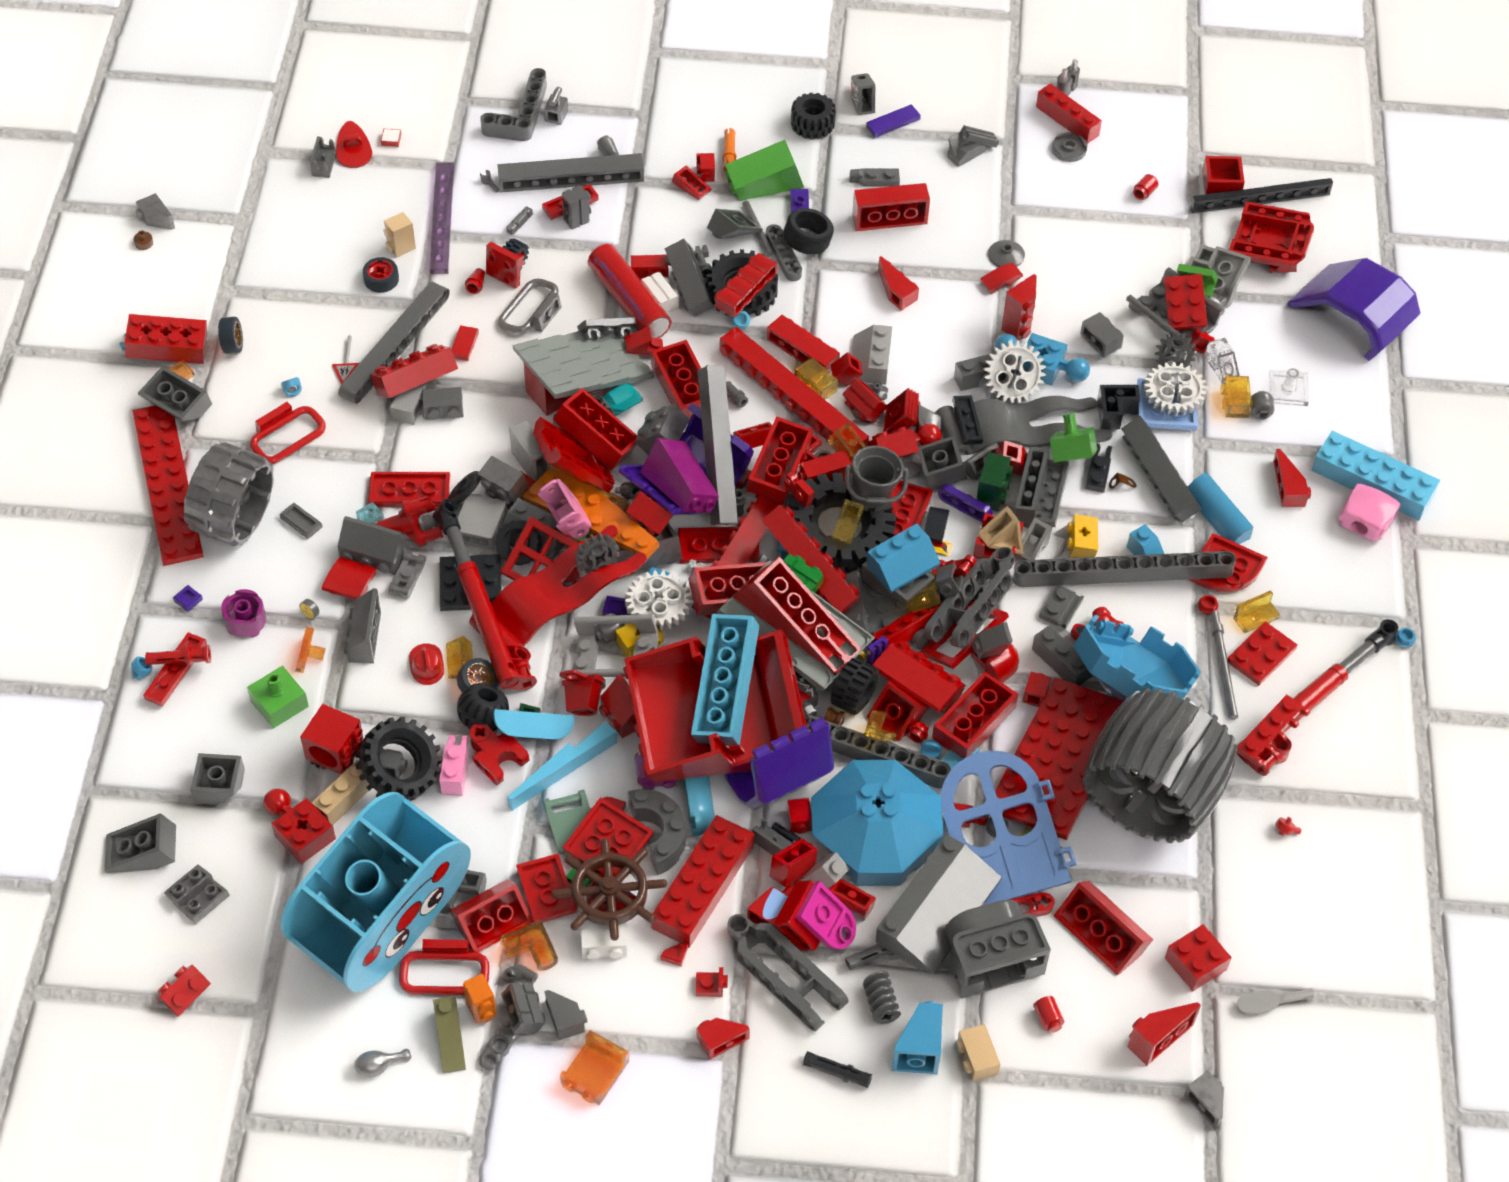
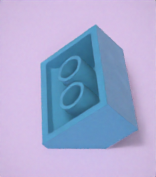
(902, 558)

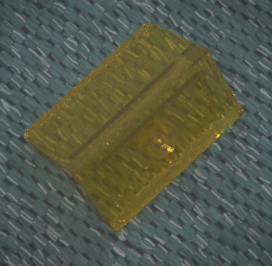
(1255, 612)
(874, 728)

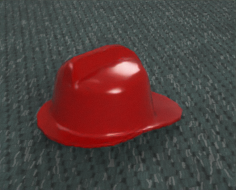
(426, 663)

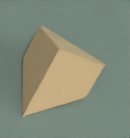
(1003, 531)

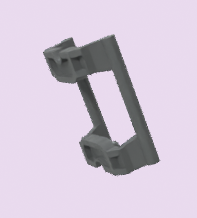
(1147, 305)

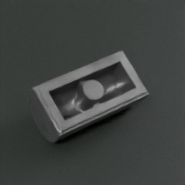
(975, 464)

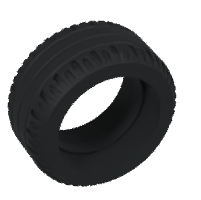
(806, 242)

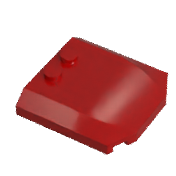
(1273, 235)
(570, 456)

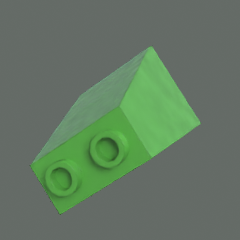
(764, 172)

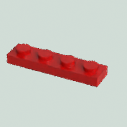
(171, 673)

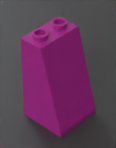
(679, 476)

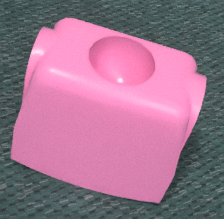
(1369, 512)
(568, 513)

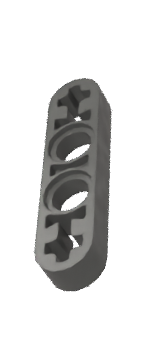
(780, 253)

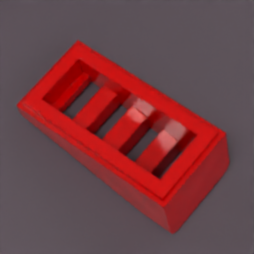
(678, 180)

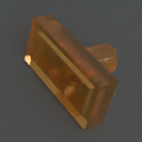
(308, 650)

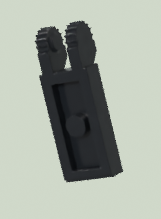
(1099, 470)

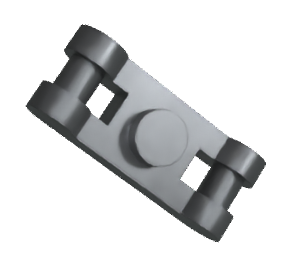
(407, 575)

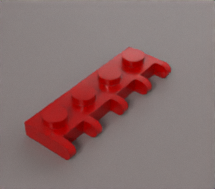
(1271, 728)

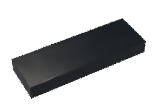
(967, 420)

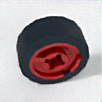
(380, 274)

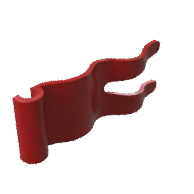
(541, 596)

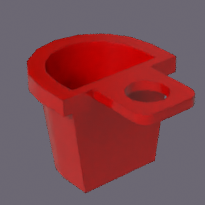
(582, 692)

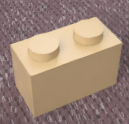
(399, 234)
(978, 1052)

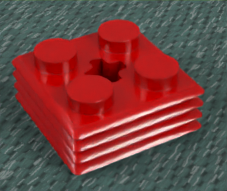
(902, 411)

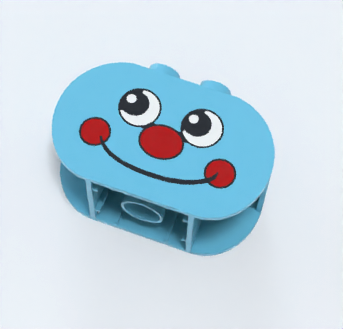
(375, 891)

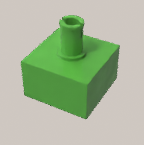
(1073, 442)
(277, 696)

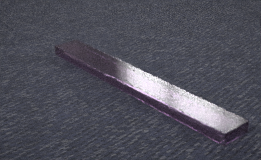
(442, 218)

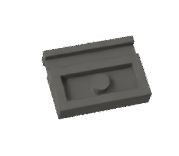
(1061, 606)

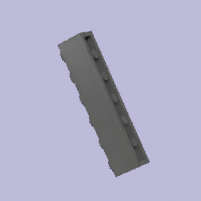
(1161, 469)

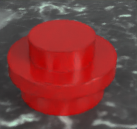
(1207, 604)

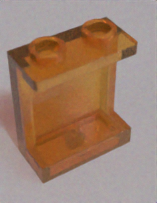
(595, 1068)

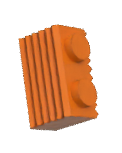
(480, 999)

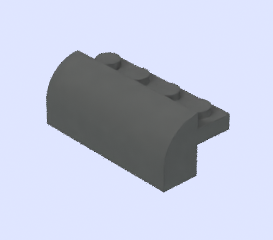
(1041, 488)

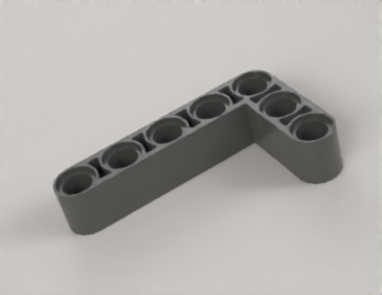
(520, 126)

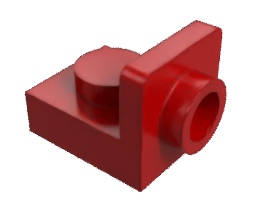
(711, 983)

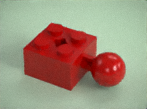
(905, 441)
(299, 828)

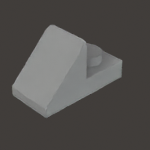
(1035, 538)

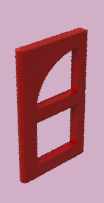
(930, 649)

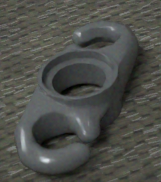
(489, 1051)

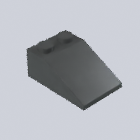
(904, 593)
(141, 845)

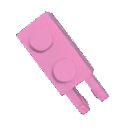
(454, 767)

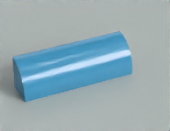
(1220, 510)

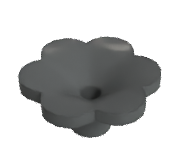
(880, 390)

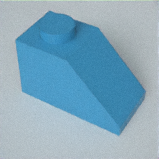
(1144, 542)

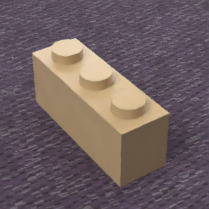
(341, 794)

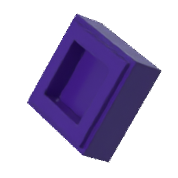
(187, 598)

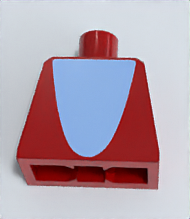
(768, 906)

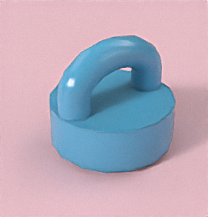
(291, 383)
(139, 668)
(931, 748)

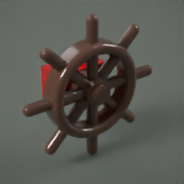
(607, 892)

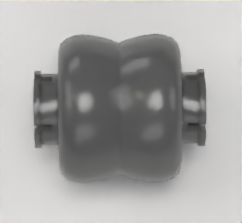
(1262, 405)

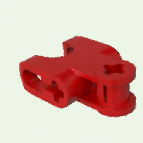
(494, 750)

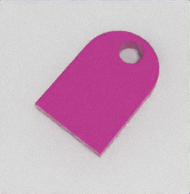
(826, 916)

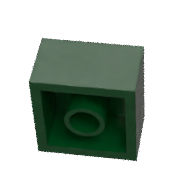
(995, 480)

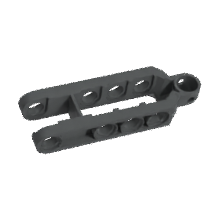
(972, 619)
(749, 935)

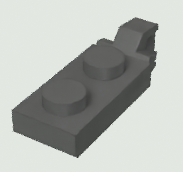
(875, 176)

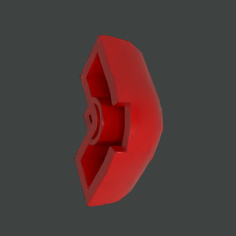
(1002, 665)

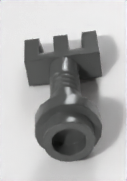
(700, 256)

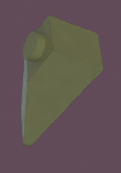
(449, 1034)

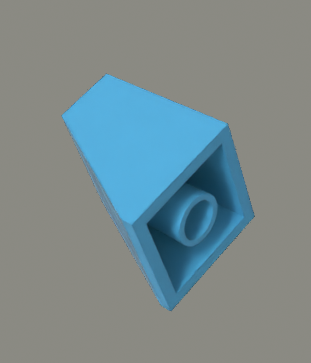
(920, 1042)

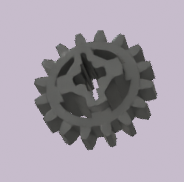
(1172, 345)
(597, 552)

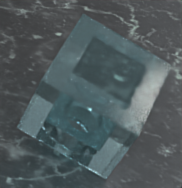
(370, 513)

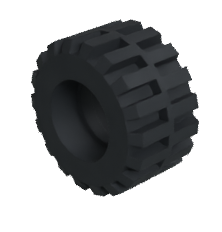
(813, 115)
(854, 686)

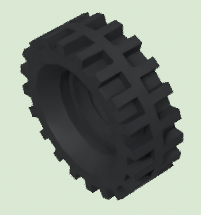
(727, 269)
(412, 739)

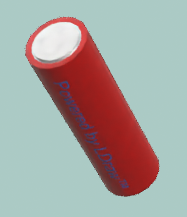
(628, 290)

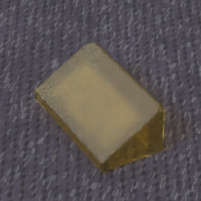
(458, 653)

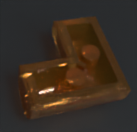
(532, 939)

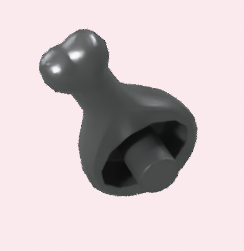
(376, 1062)

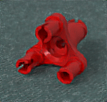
(408, 522)

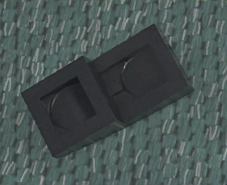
(936, 524)

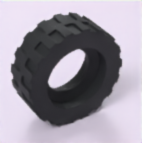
(504, 536)

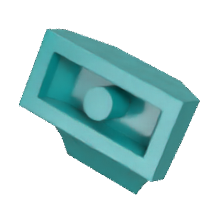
(623, 398)

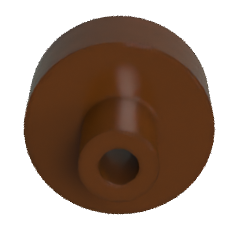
(143, 240)

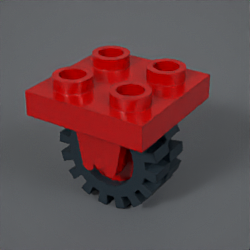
(506, 261)

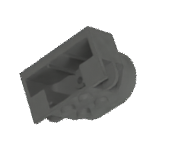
(996, 947)

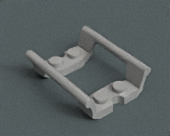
(589, 649)

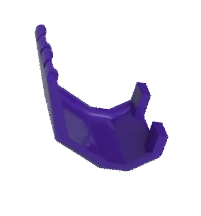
(1367, 294)
(693, 437)
(786, 767)

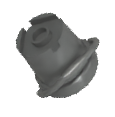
(875, 476)

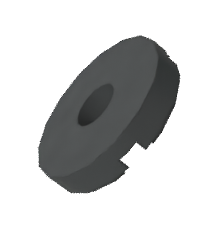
(1069, 154)

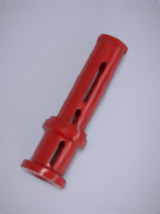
(189, 655)

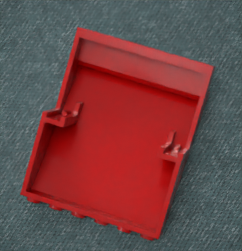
(665, 697)

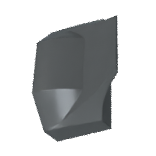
(962, 150)

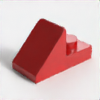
(642, 342)

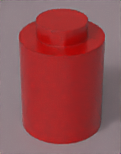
(1049, 1014)

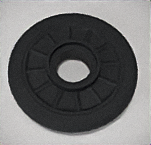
(465, 487)

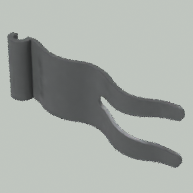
(1010, 421)

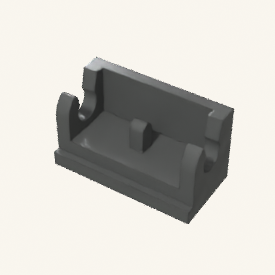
(322, 158)
(769, 839)

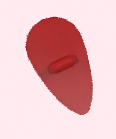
(353, 146)

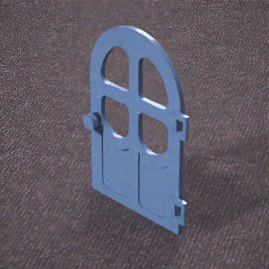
(1024, 862)

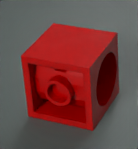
(332, 739)

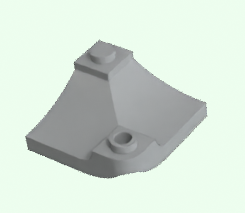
(1228, 267)

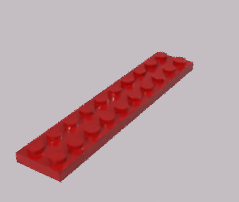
(166, 484)

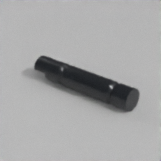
(786, 833)

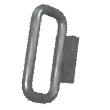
(543, 313)

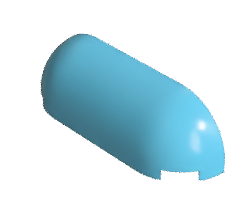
(533, 724)
(699, 804)

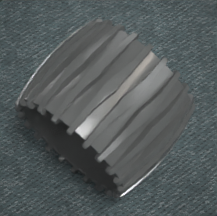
(1160, 765)

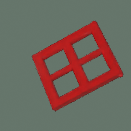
(539, 558)

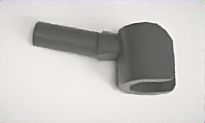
(486, 179)

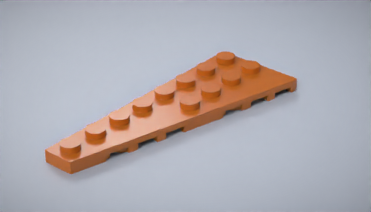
(599, 510)

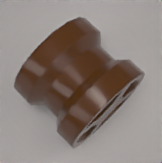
(834, 716)

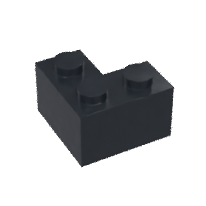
(1114, 402)

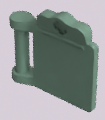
(565, 822)

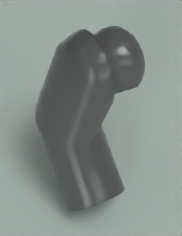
(520, 972)

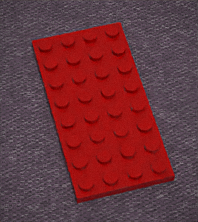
(1058, 751)

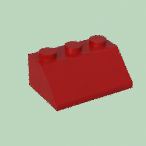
(1020, 308)
(491, 915)

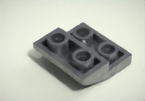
(196, 894)

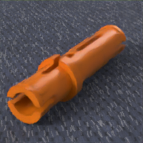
(729, 147)

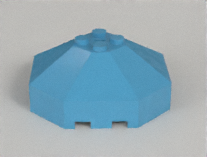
(1129, 665)
(878, 842)

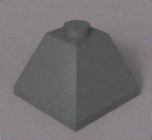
(731, 224)

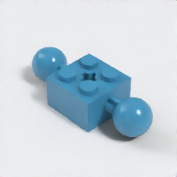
(1054, 358)

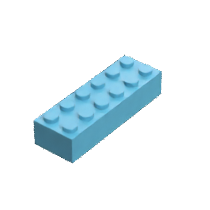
(1355, 463)
(725, 678)

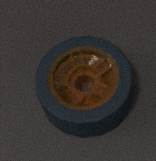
(230, 335)
(476, 669)

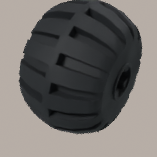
(478, 703)

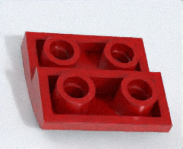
(349, 578)

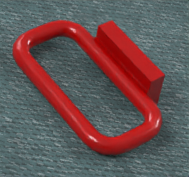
(276, 419)
(440, 950)

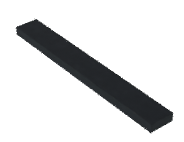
(1261, 195)

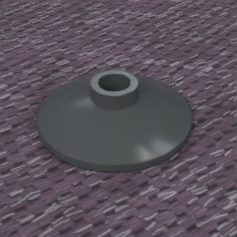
(1006, 252)

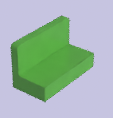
(1209, 277)

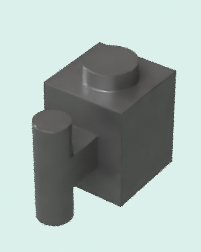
(556, 107)

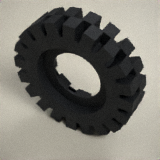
(875, 525)

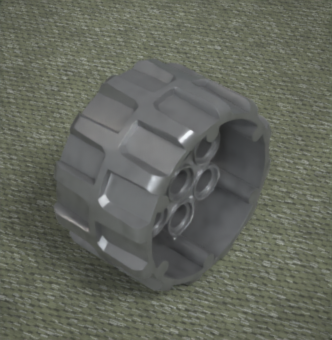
(228, 494)

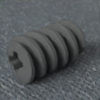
(880, 997)

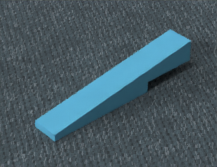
(563, 763)

